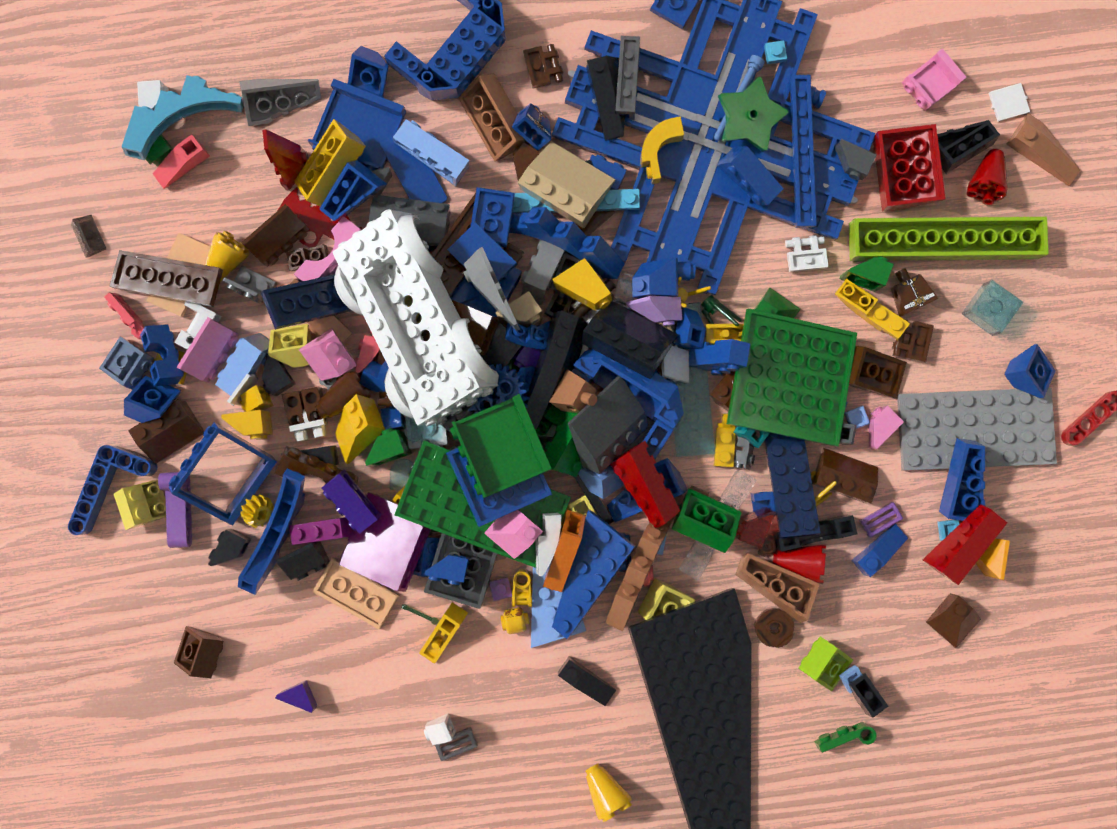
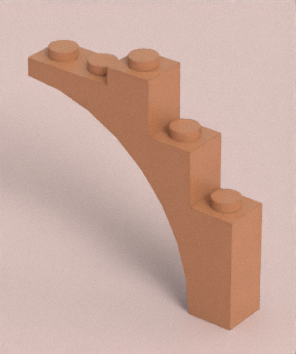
(636, 575)

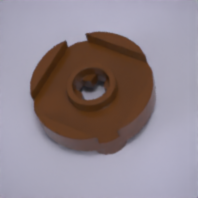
(763, 626)

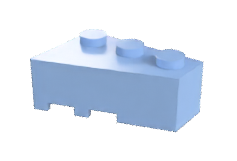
(245, 360)

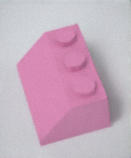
(208, 350)

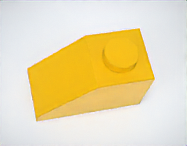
(255, 399)

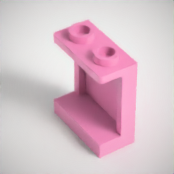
(933, 80)

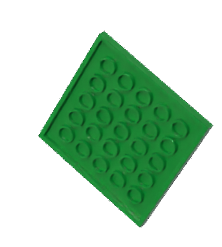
(793, 378)

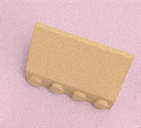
(566, 184)

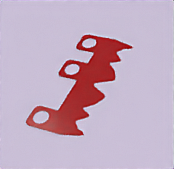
(311, 216)

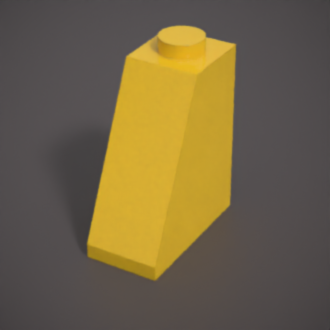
(583, 285)

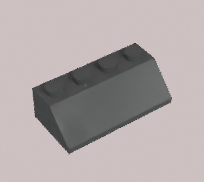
(433, 216)

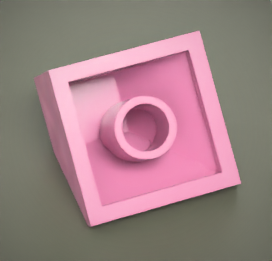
(513, 533)

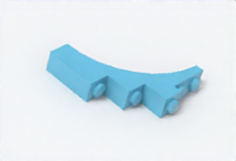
(195, 97)

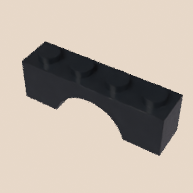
(830, 528)

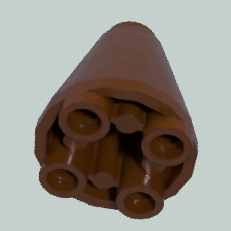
(340, 394)

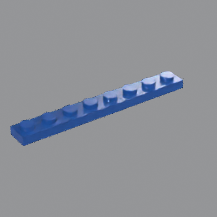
(803, 151)

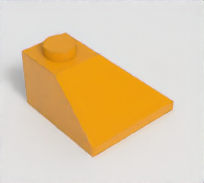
(994, 559)

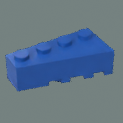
(964, 480)

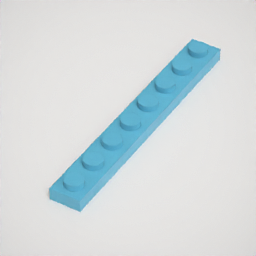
(614, 200)

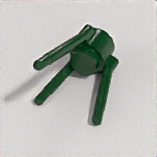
(712, 305)

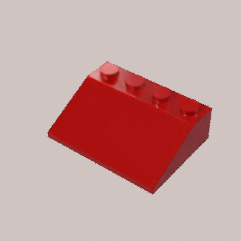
(908, 167)

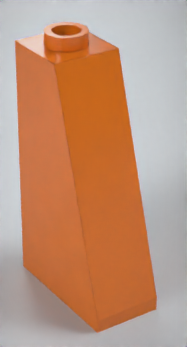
(567, 547)

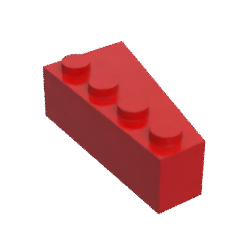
(646, 484)
(966, 544)

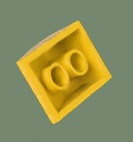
(358, 426)

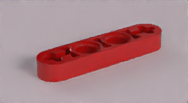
(1090, 415)

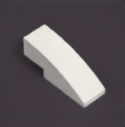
(547, 541)

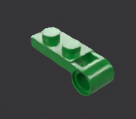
(845, 734)

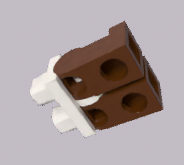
(302, 413)

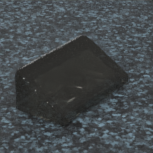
(88, 235)

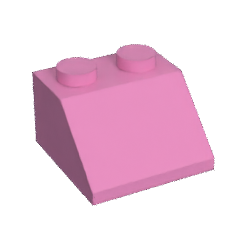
(328, 356)

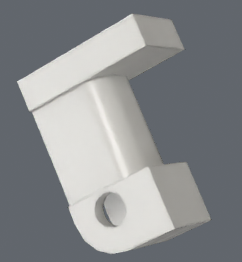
(185, 338)

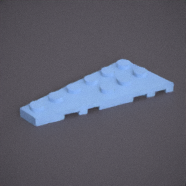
(543, 613)

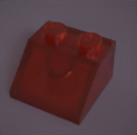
(755, 526)

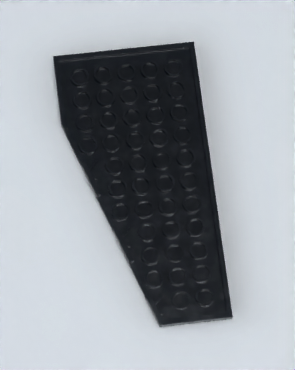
(701, 699)

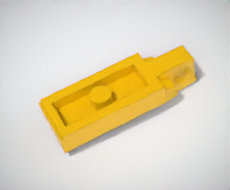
(724, 444)

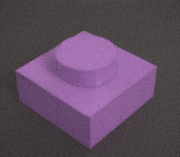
(500, 588)

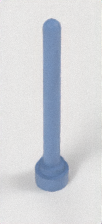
(754, 65)

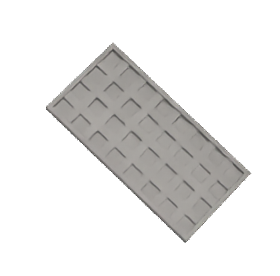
(1007, 422)

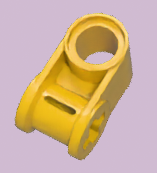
(522, 592)

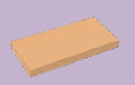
(184, 250)
(356, 594)

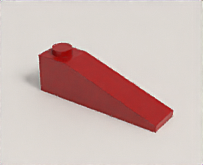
(286, 156)

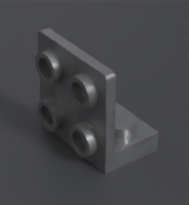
(250, 283)

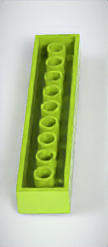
(948, 238)

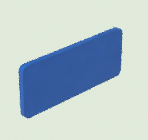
(414, 175)

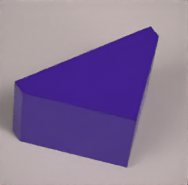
(299, 696)

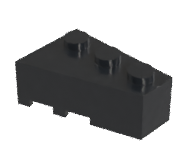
(965, 143)

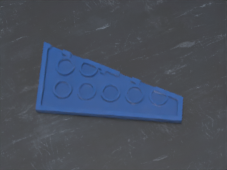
(593, 568)

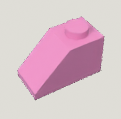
(882, 426)

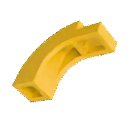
(662, 134)

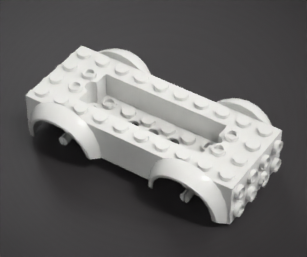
(373, 279)

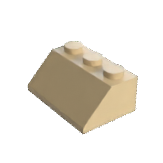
(525, 311)

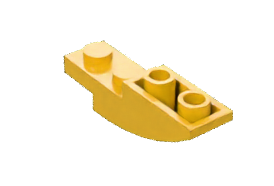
(870, 310)

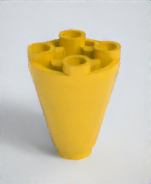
(226, 253)
(606, 793)

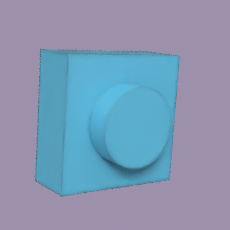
(775, 52)
(946, 527)

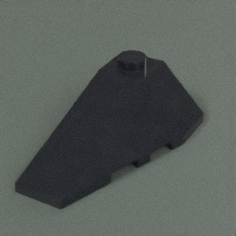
(603, 81)

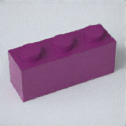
(320, 531)

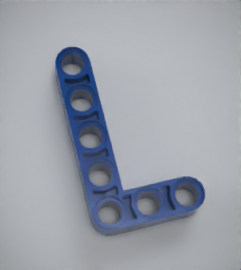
(103, 483)

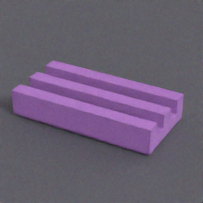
(867, 527)

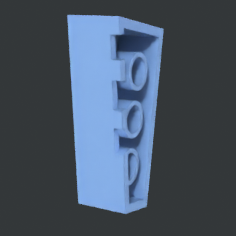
(431, 152)

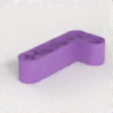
(177, 513)

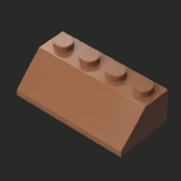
(492, 115)

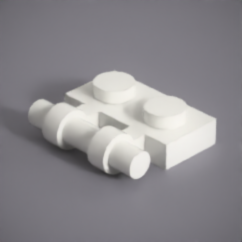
(806, 259)

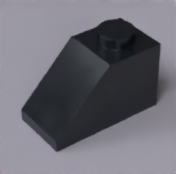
(276, 377)
(867, 696)

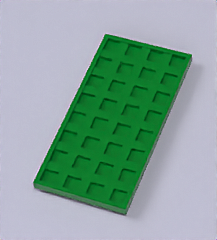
(437, 502)

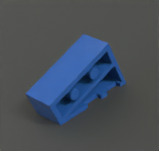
(750, 175)
(351, 190)

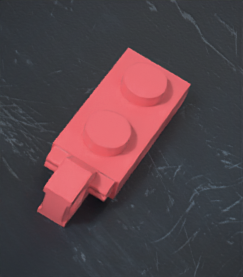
(127, 315)

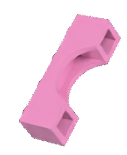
(315, 269)

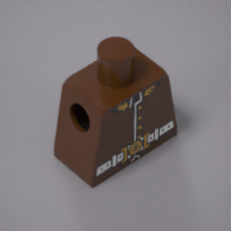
(911, 292)

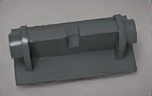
(746, 456)

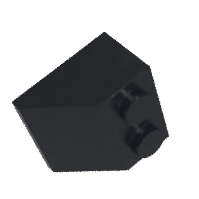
(304, 560)

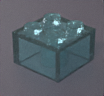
(992, 308)

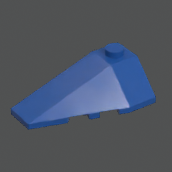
(624, 503)

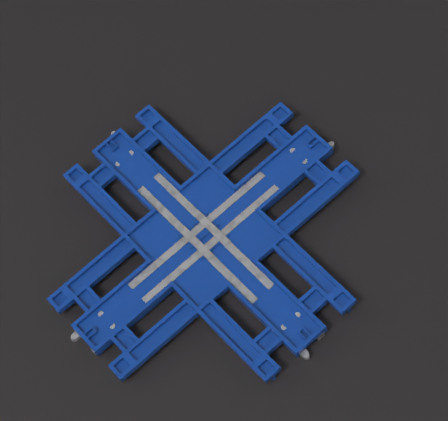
(695, 158)

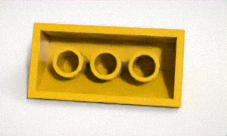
(328, 161)

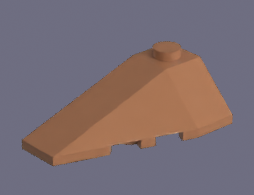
(1040, 146)

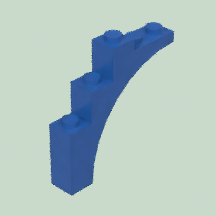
(568, 236)
(275, 534)

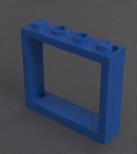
(247, 490)

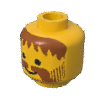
(514, 620)

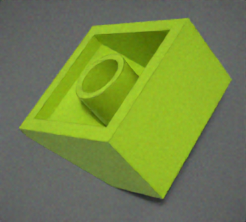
(825, 663)

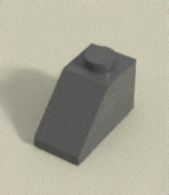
(854, 159)

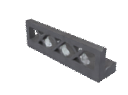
(628, 75)

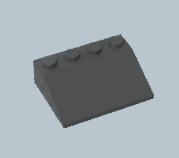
(608, 426)
(478, 573)

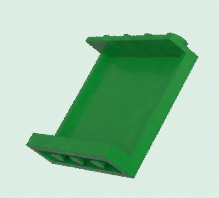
(500, 446)

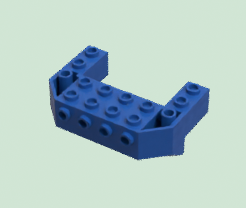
(459, 57)
(656, 395)

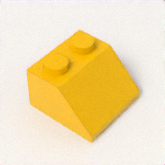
(251, 423)

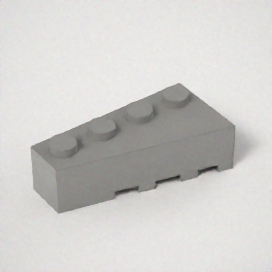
(541, 272)

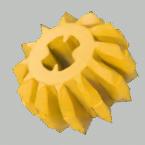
(257, 510)

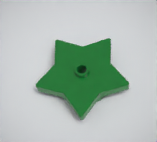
(738, 119)

